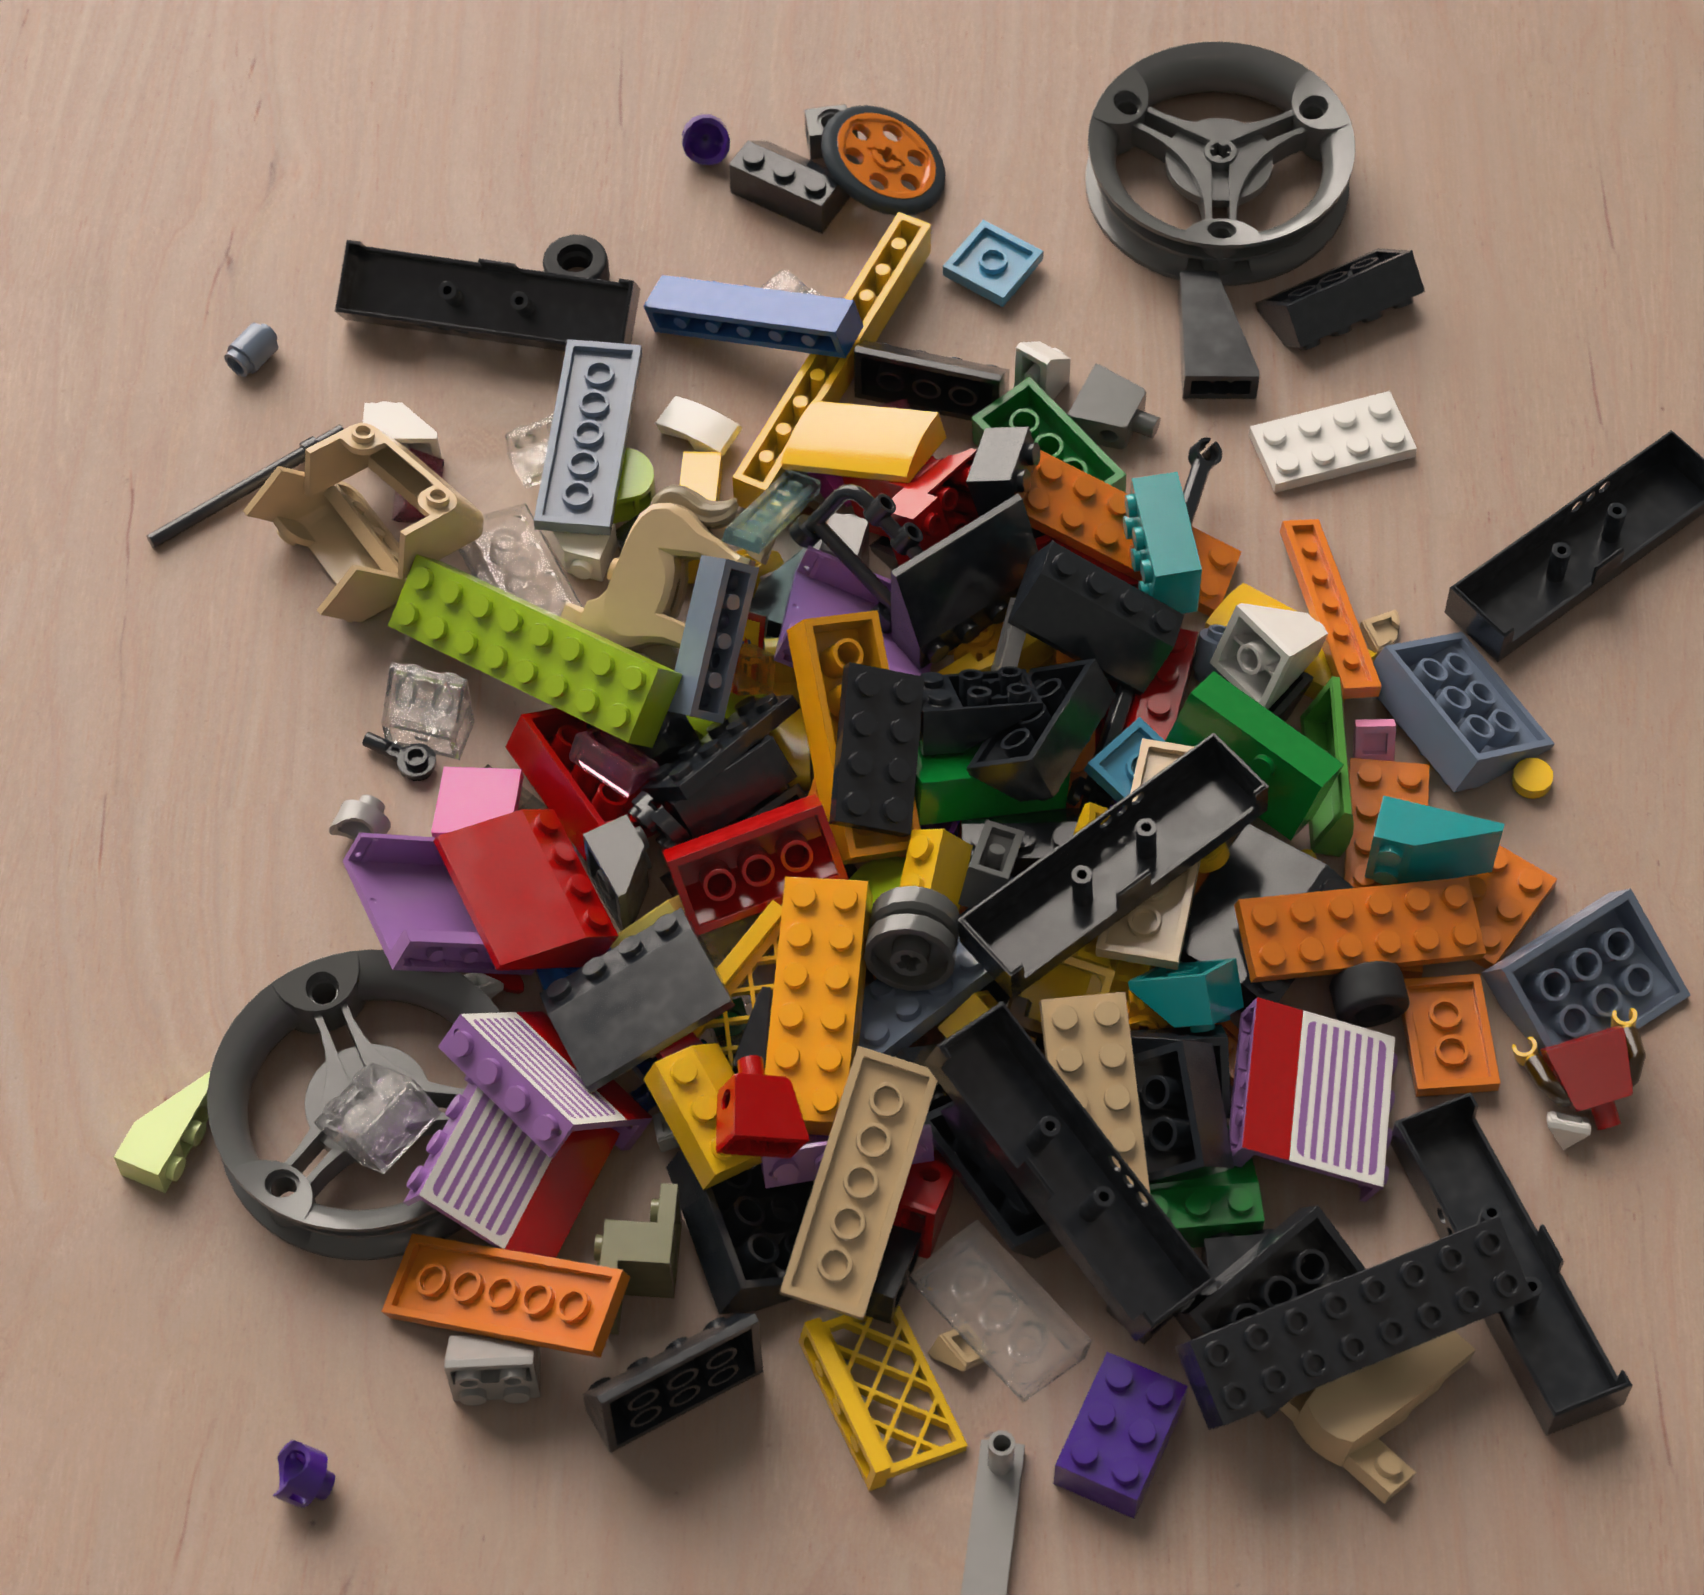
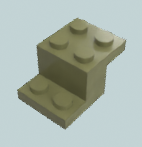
(645, 1249)

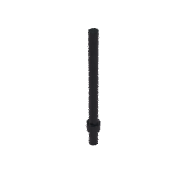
(233, 493)

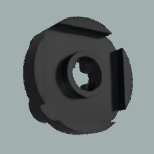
(658, 819)

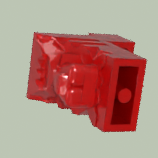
(933, 500)

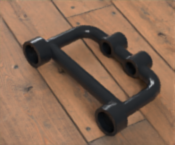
(877, 511)

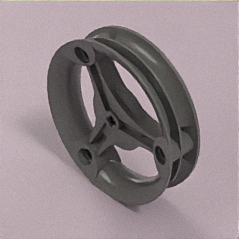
(1219, 160)
(299, 1004)

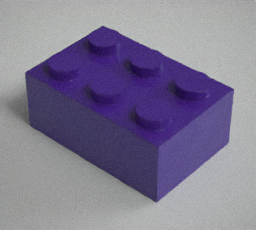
(1120, 1435)

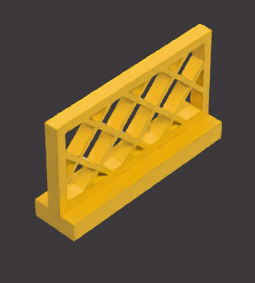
(741, 963)
(851, 1411)

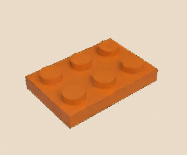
(1507, 901)
(1449, 1036)

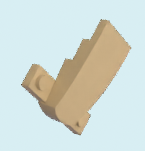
(1355, 1410)

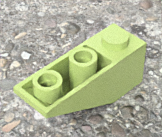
(162, 1139)

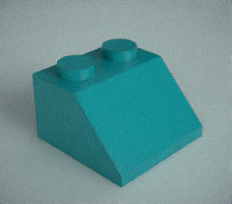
(1192, 995)

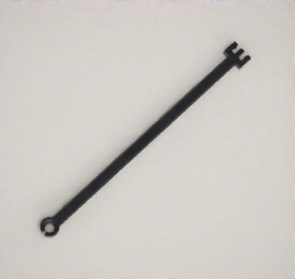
(1122, 702)

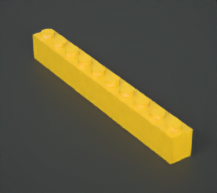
(826, 378)

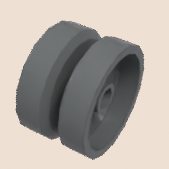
(912, 938)

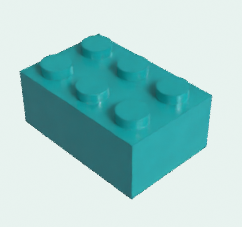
(1163, 541)

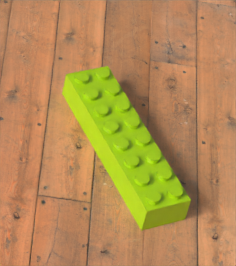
(535, 651)

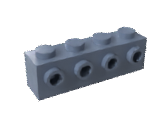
(713, 637)

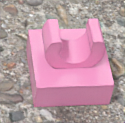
(1374, 739)

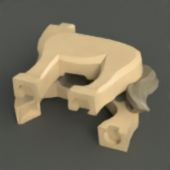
(652, 572)

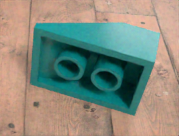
(1429, 844)

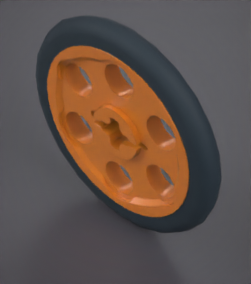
(855, 178)

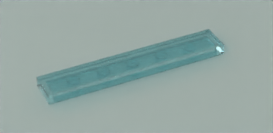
(772, 511)

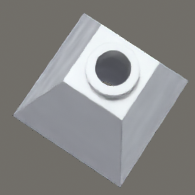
(1267, 650)

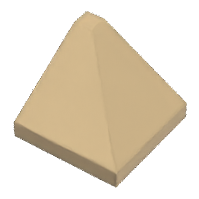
(954, 1351)

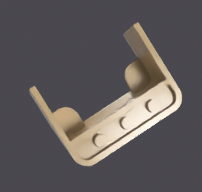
(449, 516)
(342, 536)

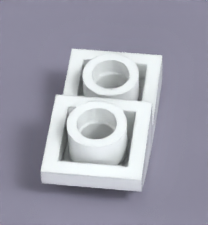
(699, 424)

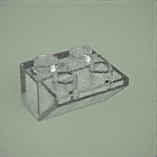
(427, 709)
(378, 1116)

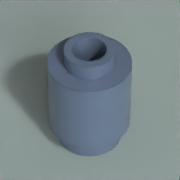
(251, 349)
(1205, 648)

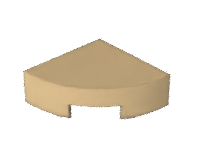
(1381, 630)

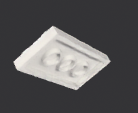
(1332, 441)

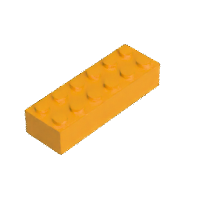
(818, 655)
(819, 992)

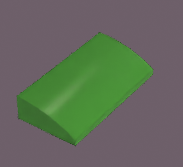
(1325, 726)

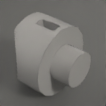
(361, 817)

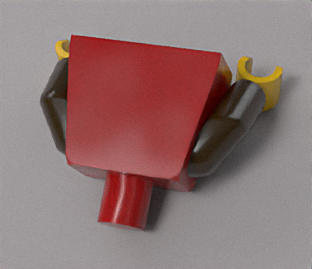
(1589, 1069)

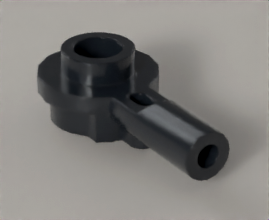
(413, 761)

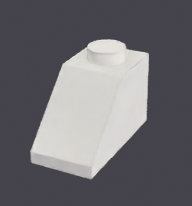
(1044, 365)
(403, 426)
(582, 553)

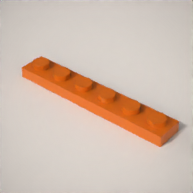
(1330, 605)

